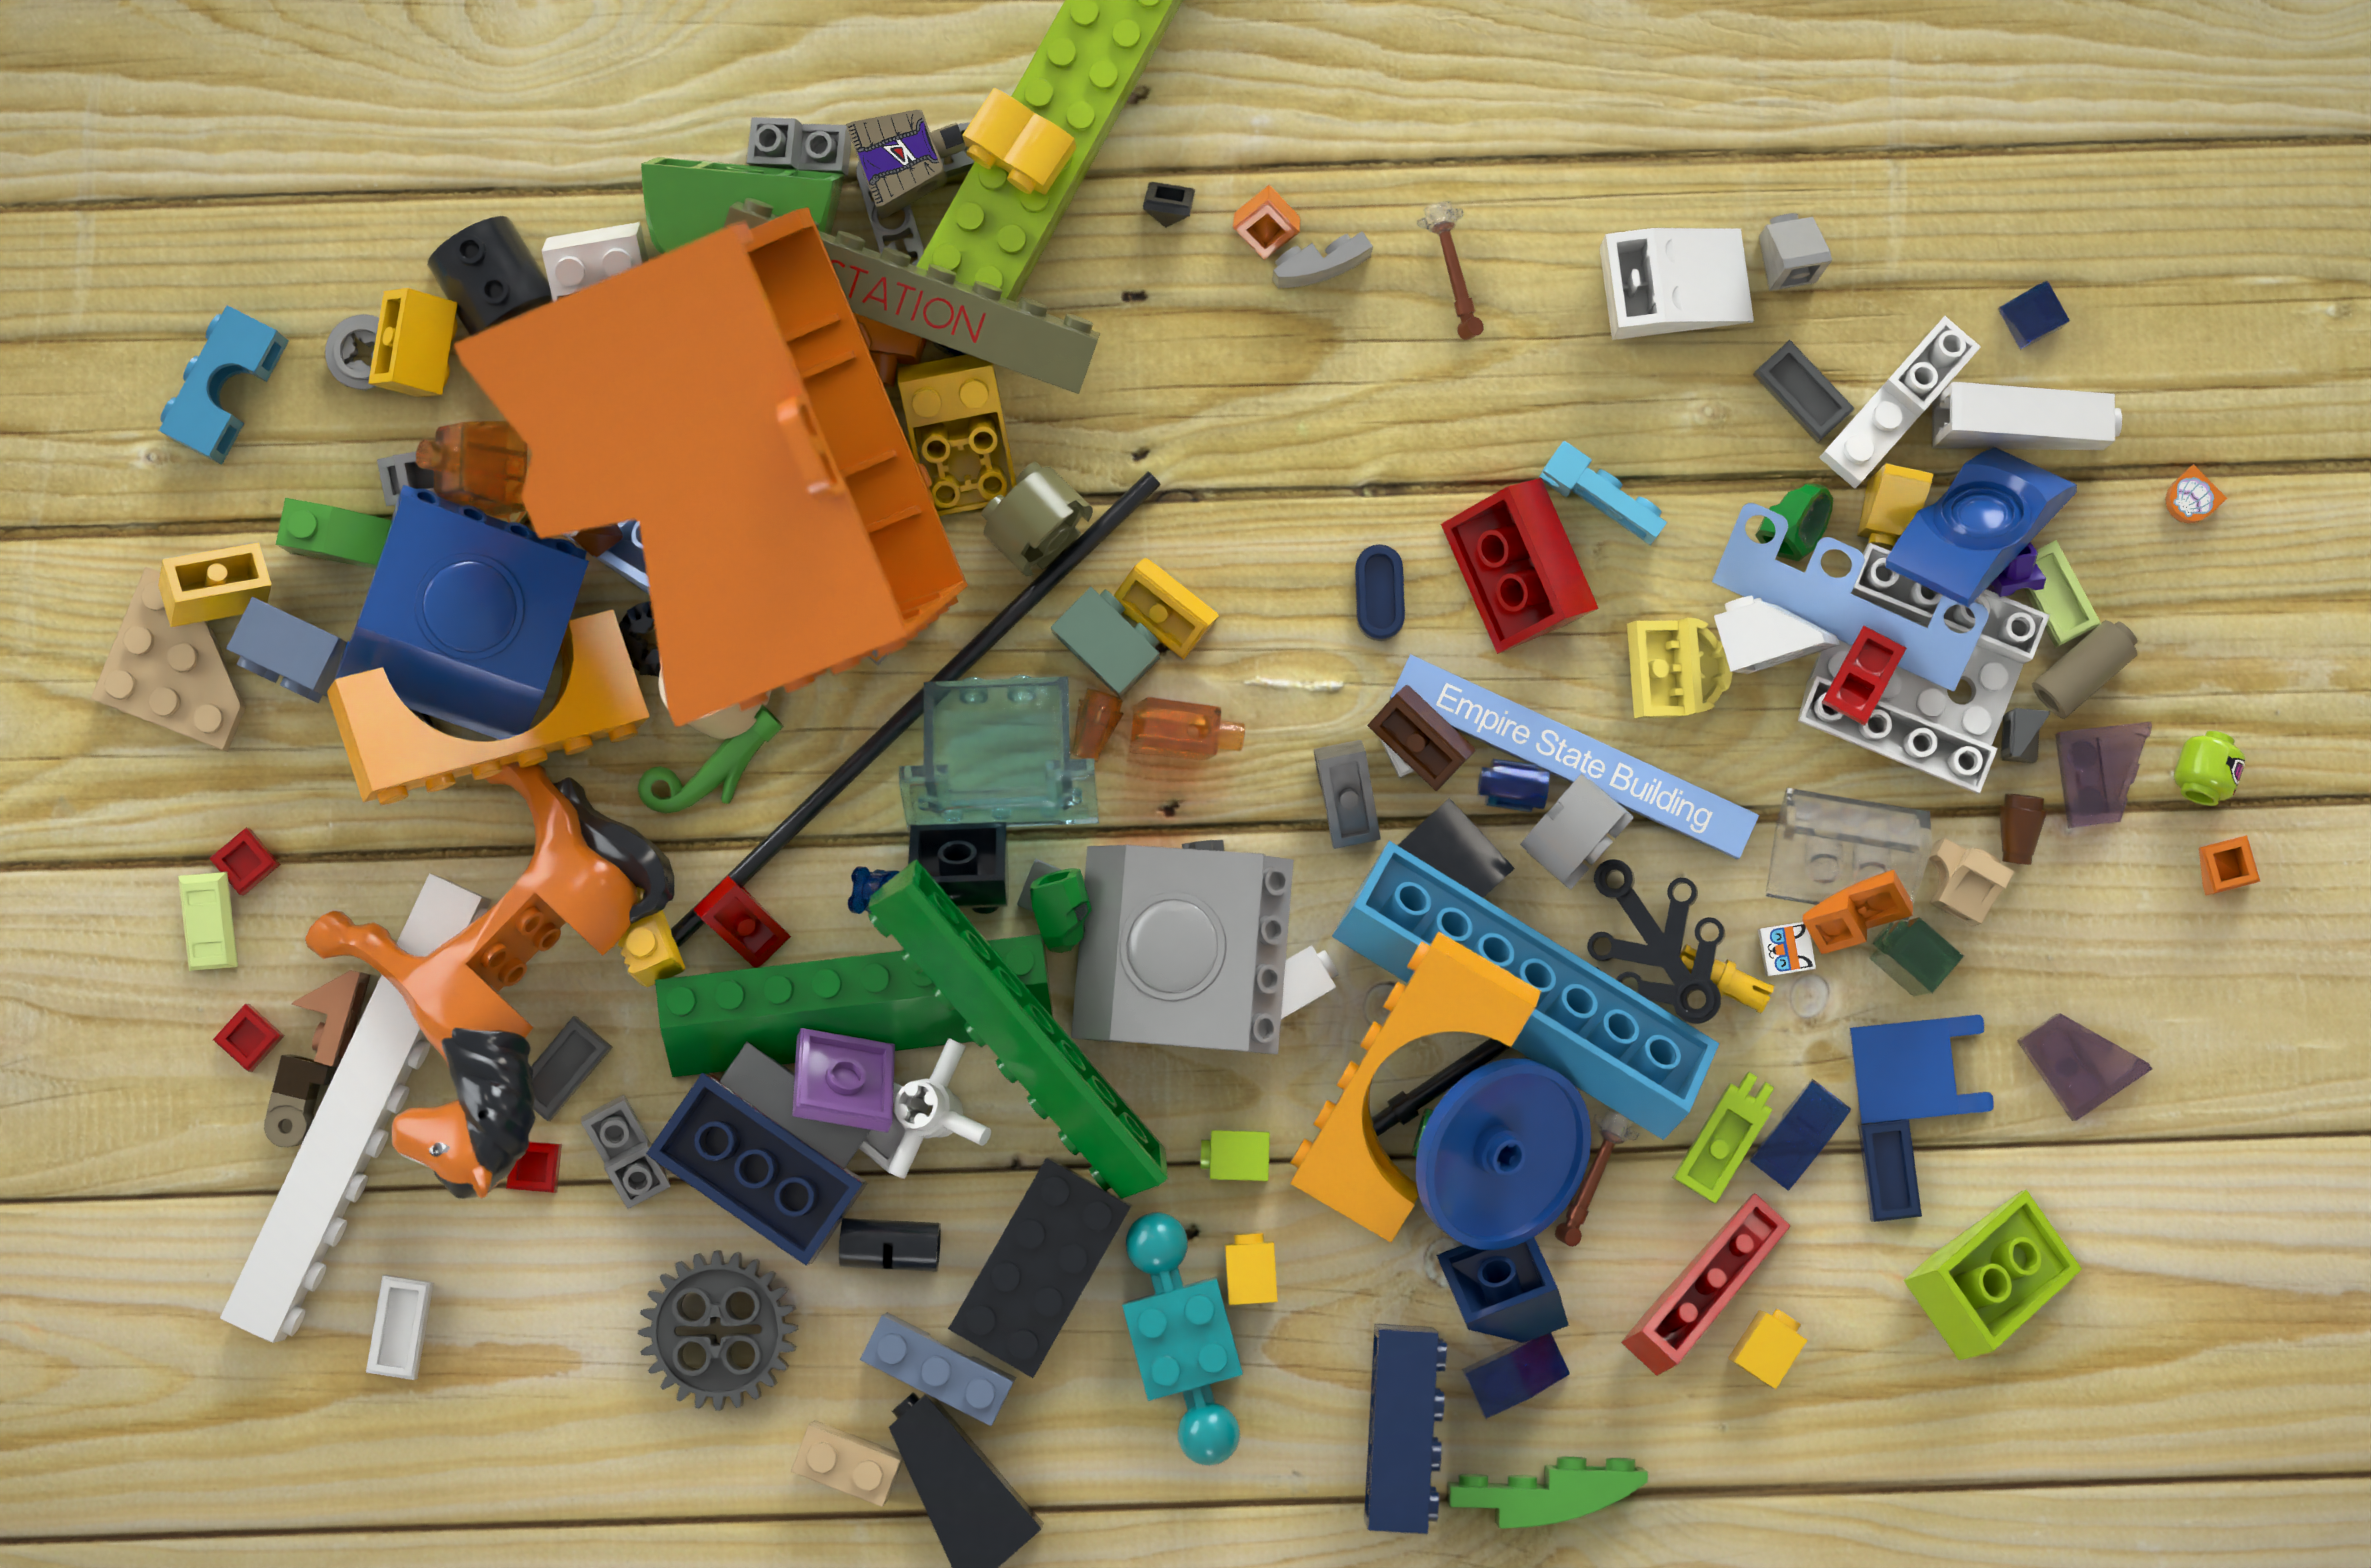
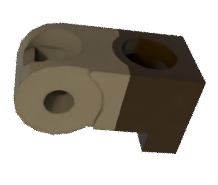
(294, 1099)

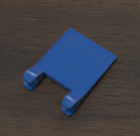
(1909, 1070)

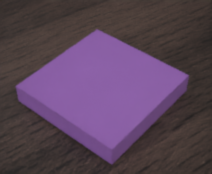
(844, 1080)

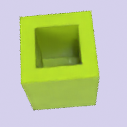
(1236, 1155)

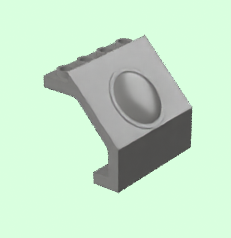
(1183, 948)

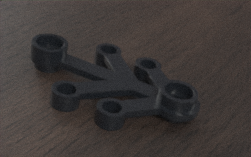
(1662, 948)

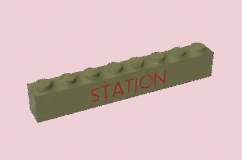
(949, 311)

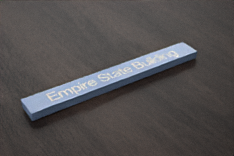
(1571, 753)

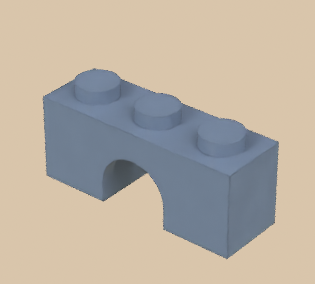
(937, 1369)

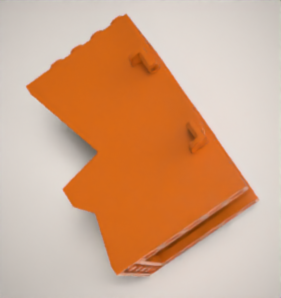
(749, 442)

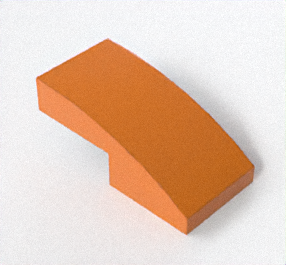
(1848, 914)

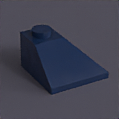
(1504, 1291)

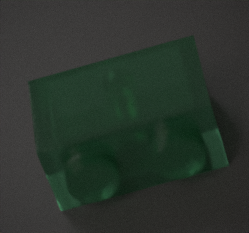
(1914, 955)

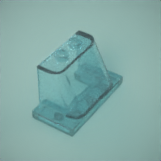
(999, 756)

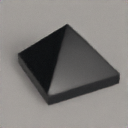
(1168, 202)

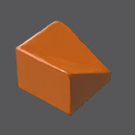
(1266, 222)
(2227, 865)

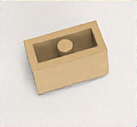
(847, 1463)

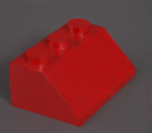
(1519, 565)

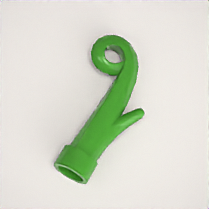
(724, 765)

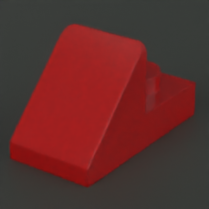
(742, 922)

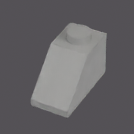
(1793, 251)

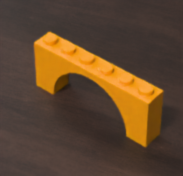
(400, 752)
(1446, 993)

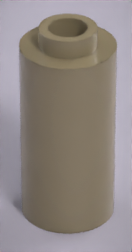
(2086, 668)

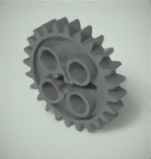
(717, 1286)

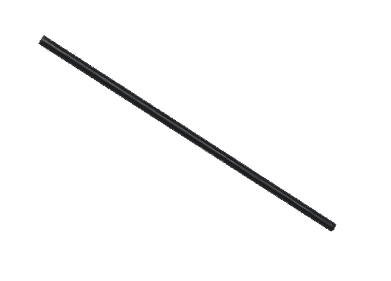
(915, 706)

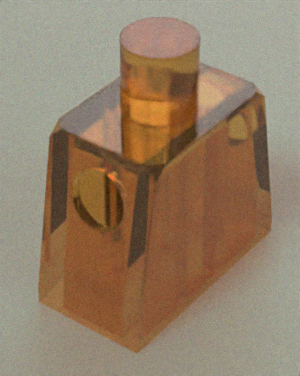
(477, 465)
(1162, 730)

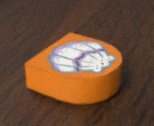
(2193, 496)

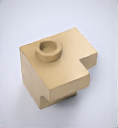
(1967, 881)

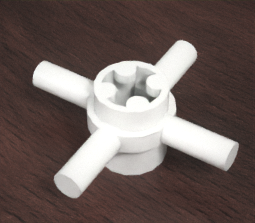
(946, 1115)

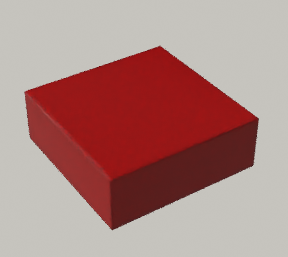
(245, 861)
(248, 1037)
(537, 1168)

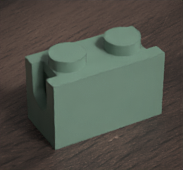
(1107, 641)

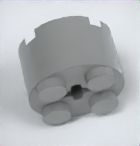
(1576, 831)

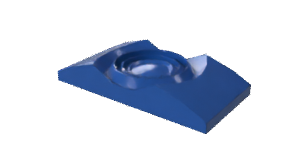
(1978, 525)

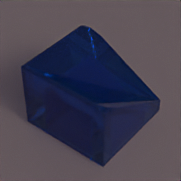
(2034, 315)

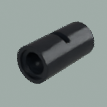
(889, 1244)

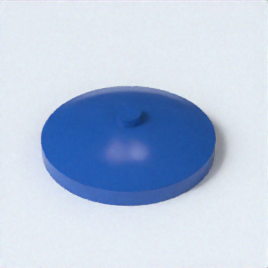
(1503, 1154)

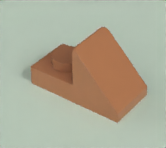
(342, 1003)

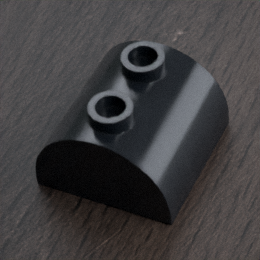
(489, 274)
(965, 862)

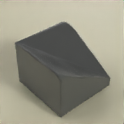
(2021, 734)

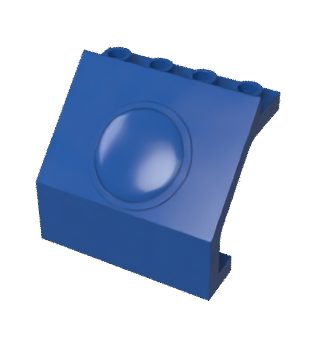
(466, 614)

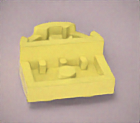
(1675, 668)

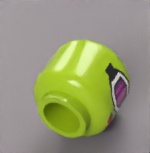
(2209, 768)

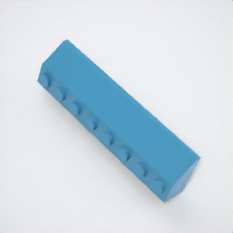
(1584, 1020)

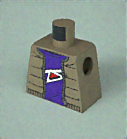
(902, 157)

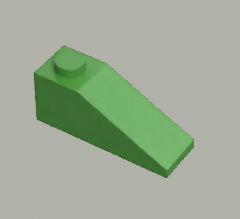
(332, 533)

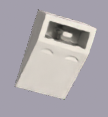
(591, 257)
(1674, 280)

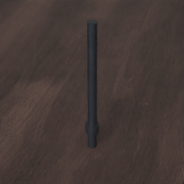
(1404, 1106)

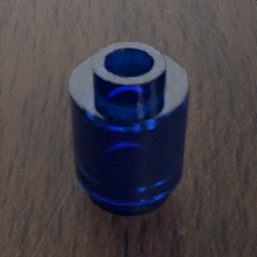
(1513, 785)

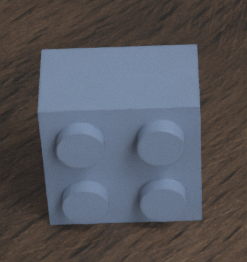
(284, 645)

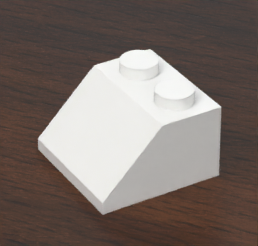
(1767, 635)

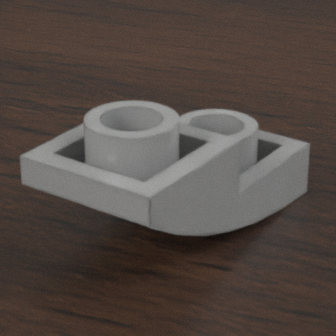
(799, 146)
(1308, 267)
(623, 1149)

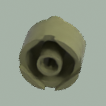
(1035, 518)

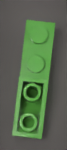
(1567, 1491)

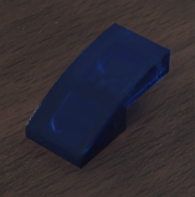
(1800, 1134)

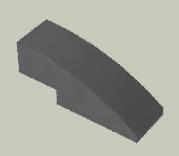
(771, 1091)

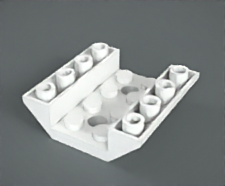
(1914, 716)

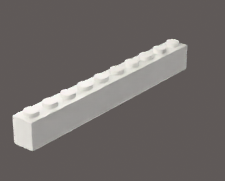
(344, 1133)

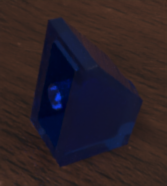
(1515, 1374)

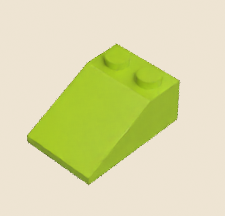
(1993, 1277)

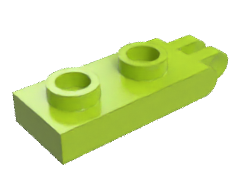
(1724, 1139)

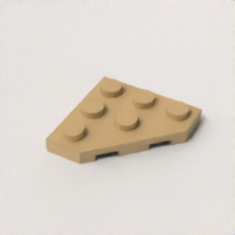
(170, 672)

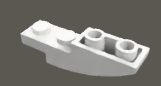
(1899, 402)

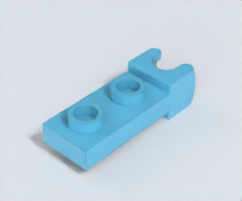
(1570, 472)

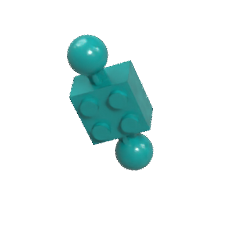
(1182, 1339)

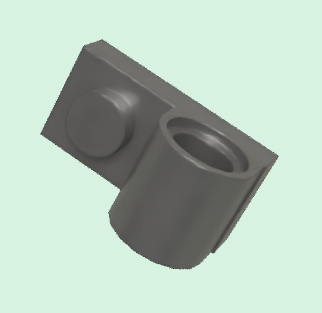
(1347, 793)

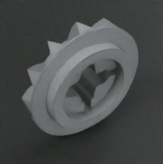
(342, 349)

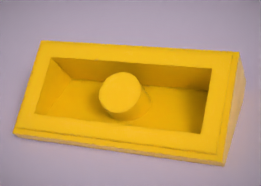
(1165, 607)

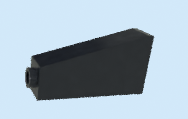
(964, 1494)

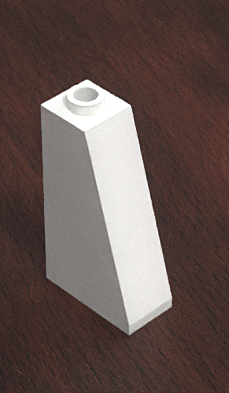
(2023, 418)

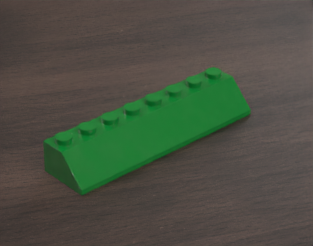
(861, 996)
(1019, 1031)

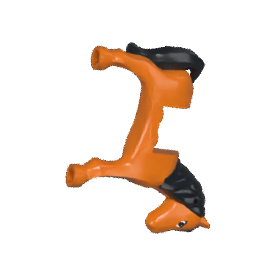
(579, 875)

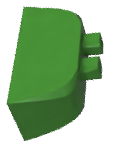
(694, 196)

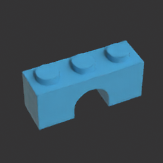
(232, 347)

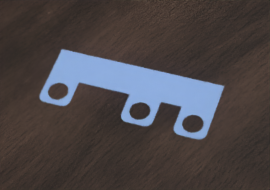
(1828, 603)

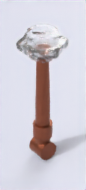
(1440, 220)
(1615, 1130)

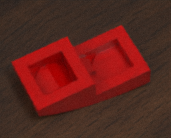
(1864, 675)

